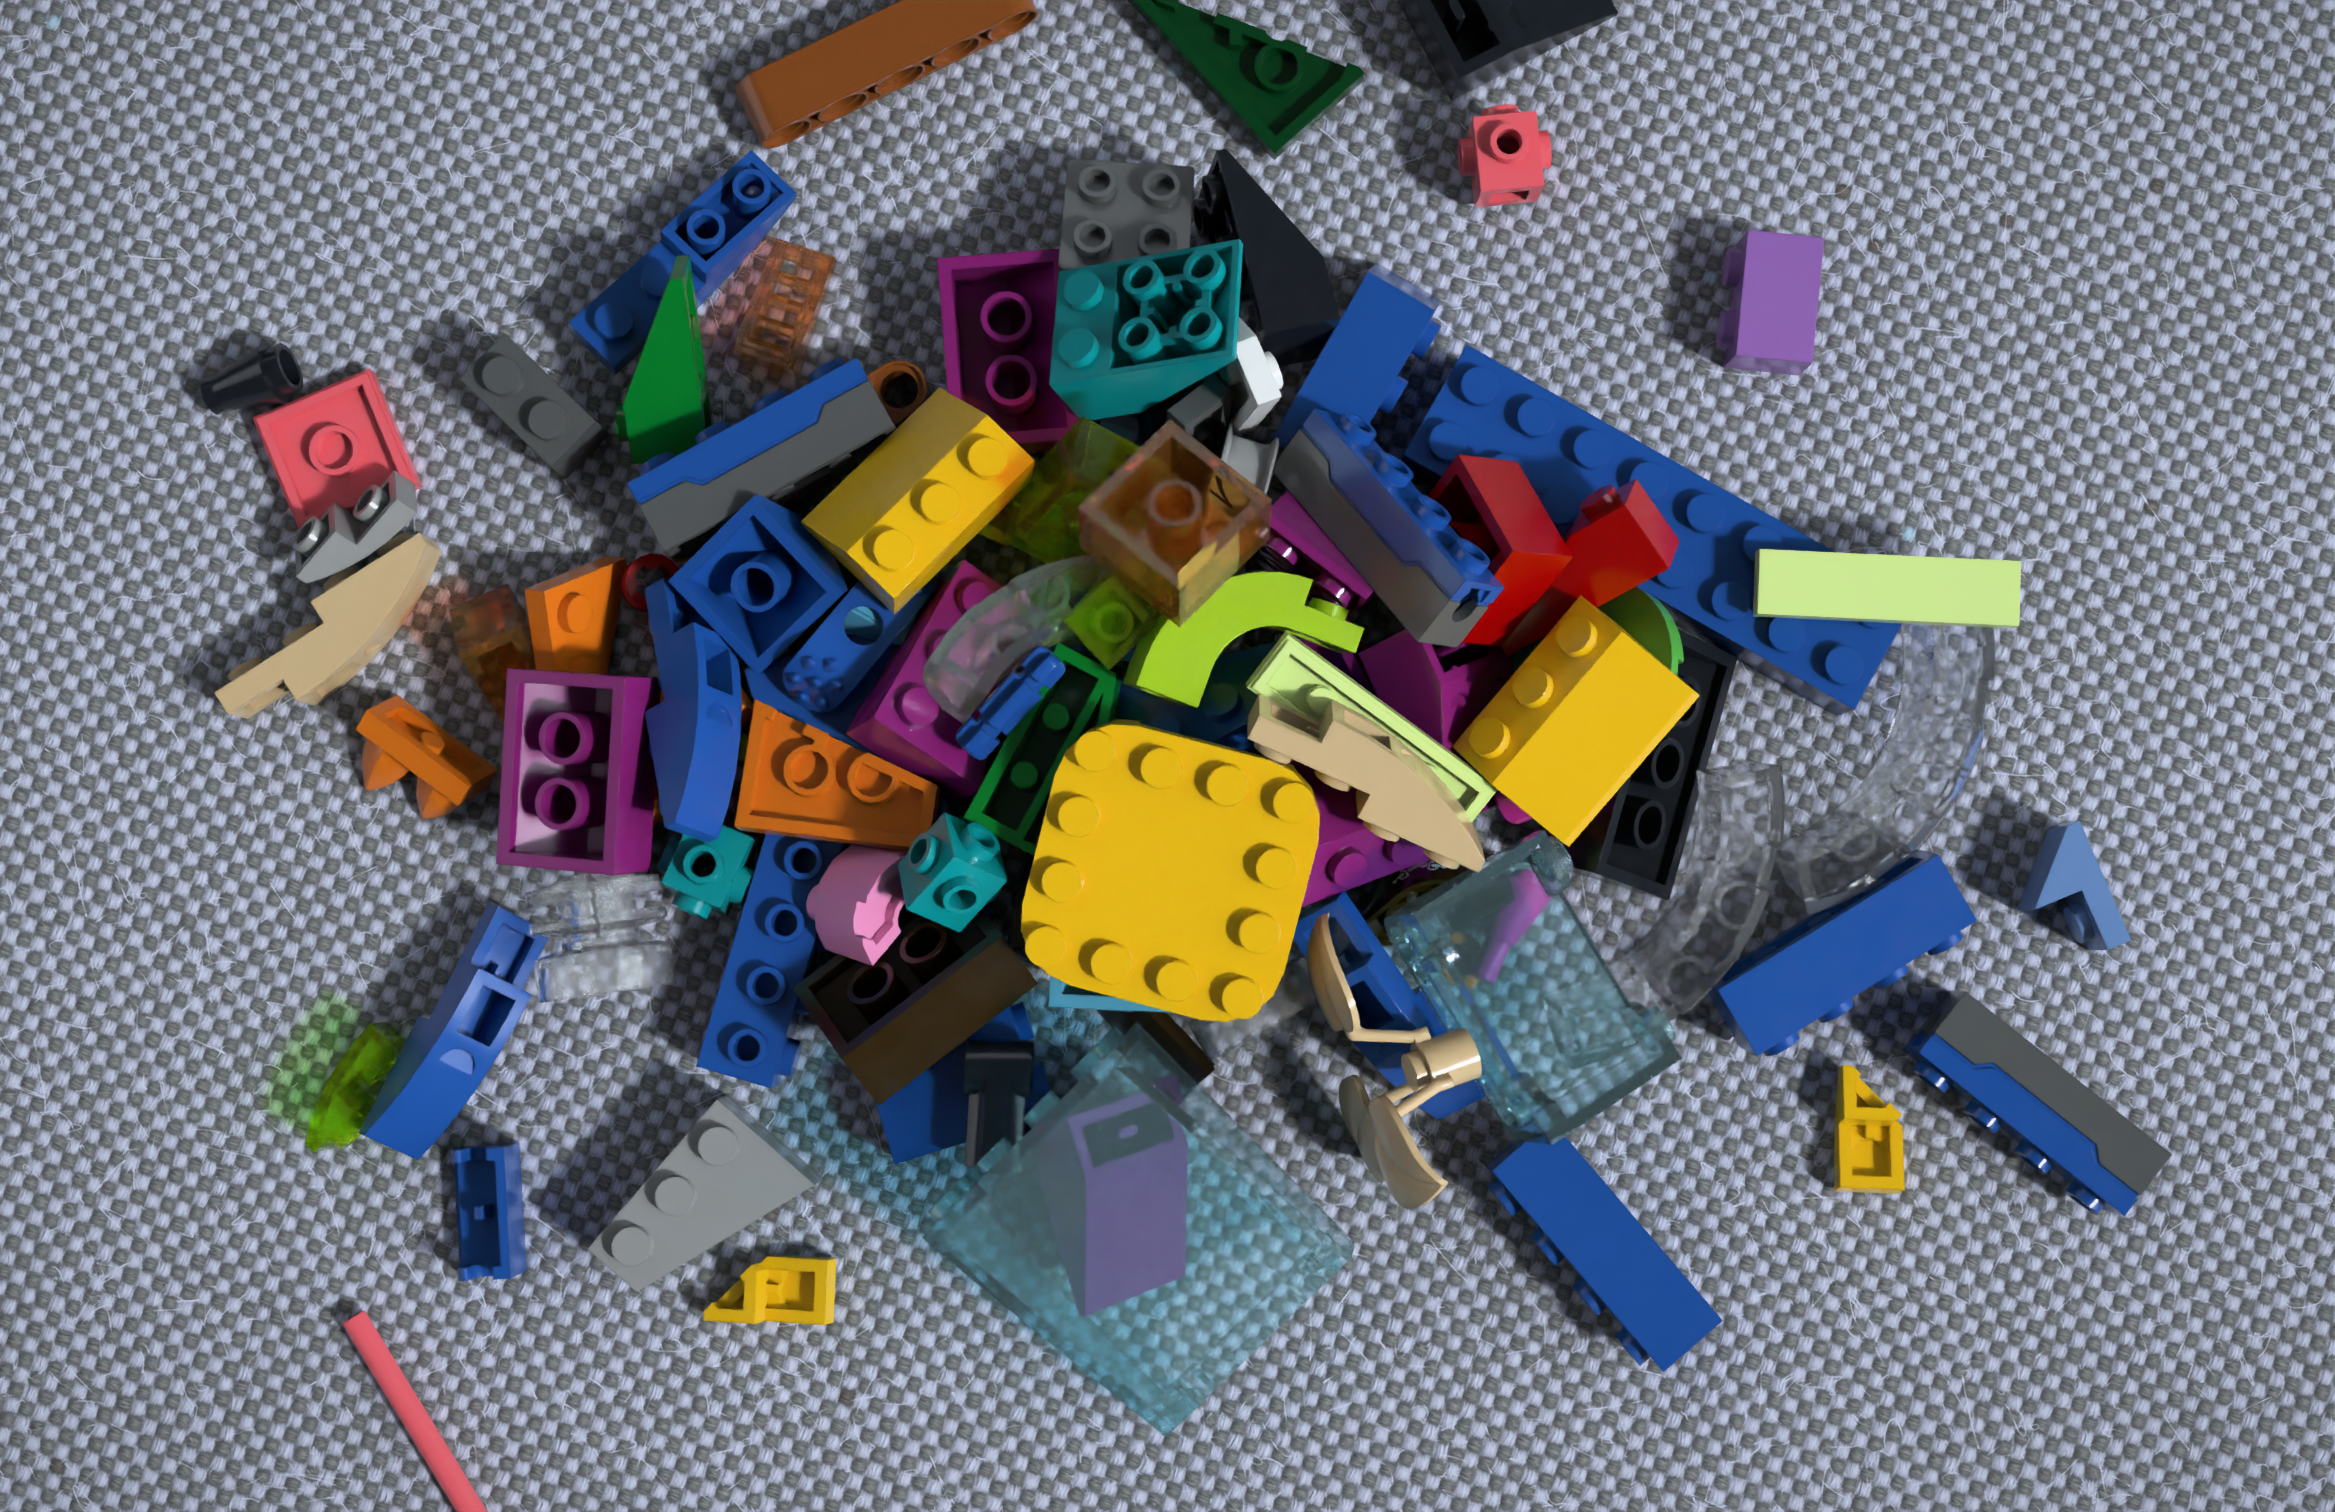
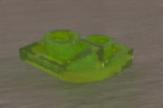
(1111, 619)
(343, 1100)

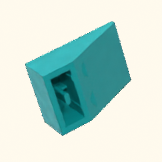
(1144, 327)

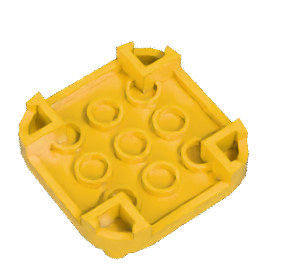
(1170, 871)

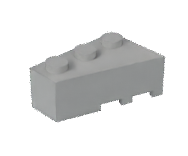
(702, 1193)

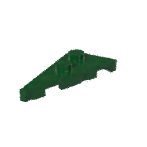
(1262, 81)

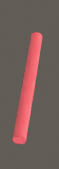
(412, 1414)

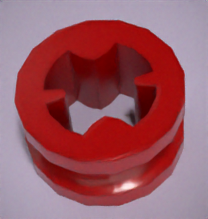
(646, 564)

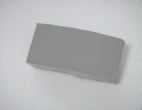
(346, 538)

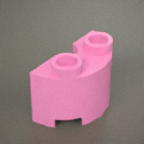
(859, 902)

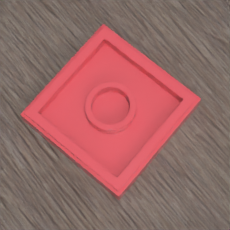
(334, 445)

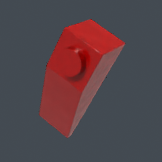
(1614, 548)

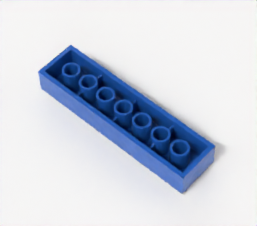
(1711, 579)

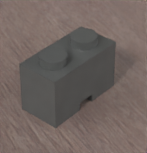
(534, 406)

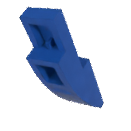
(716, 233)
(699, 722)
(1381, 997)
(461, 1038)

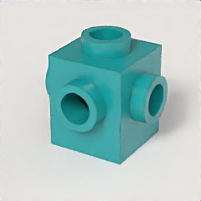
(952, 872)
(728, 883)

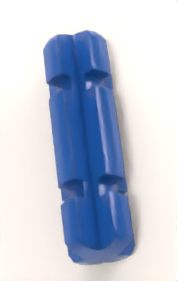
(1010, 702)

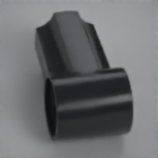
(997, 1083)

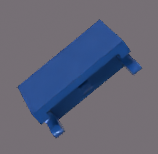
(489, 1211)

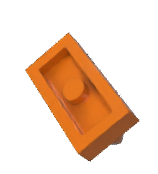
(406, 740)

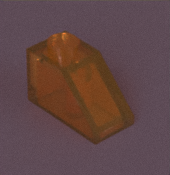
(489, 638)

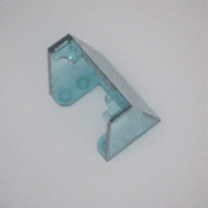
(1140, 1230)

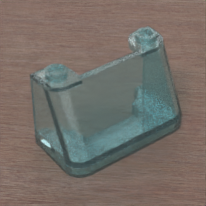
(1531, 990)

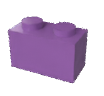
(1771, 302)

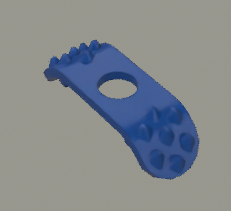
(833, 664)

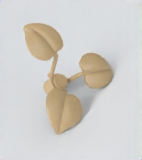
(1428, 1068)

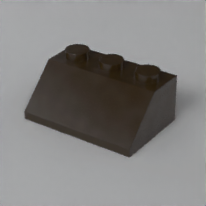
(915, 1000)

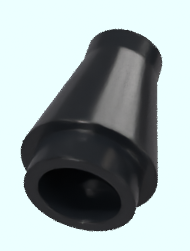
(256, 379)

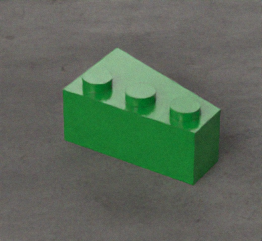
(1021, 777)

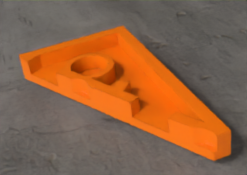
(576, 617)

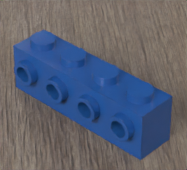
(1840, 953)
(770, 955)
(1606, 1248)

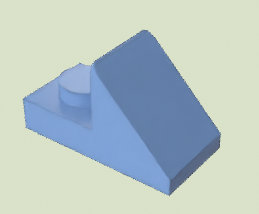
(2070, 871)

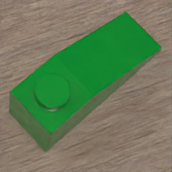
(669, 386)

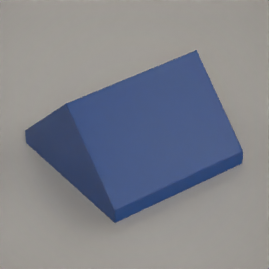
(761, 581)

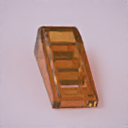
(774, 357)

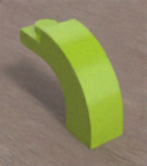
(1178, 661)

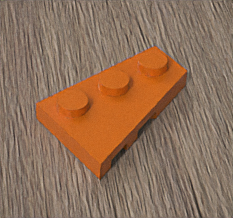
(826, 790)

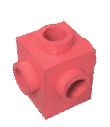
(1504, 156)

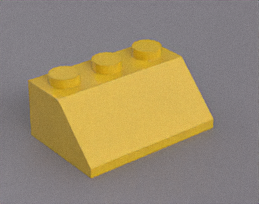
(920, 497)
(1575, 721)

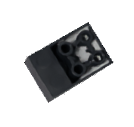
(1487, 38)
(1283, 276)

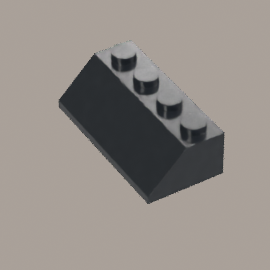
(1645, 824)

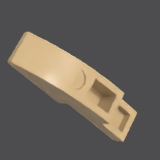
(358, 618)
(1394, 785)

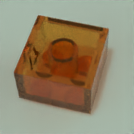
(1174, 522)

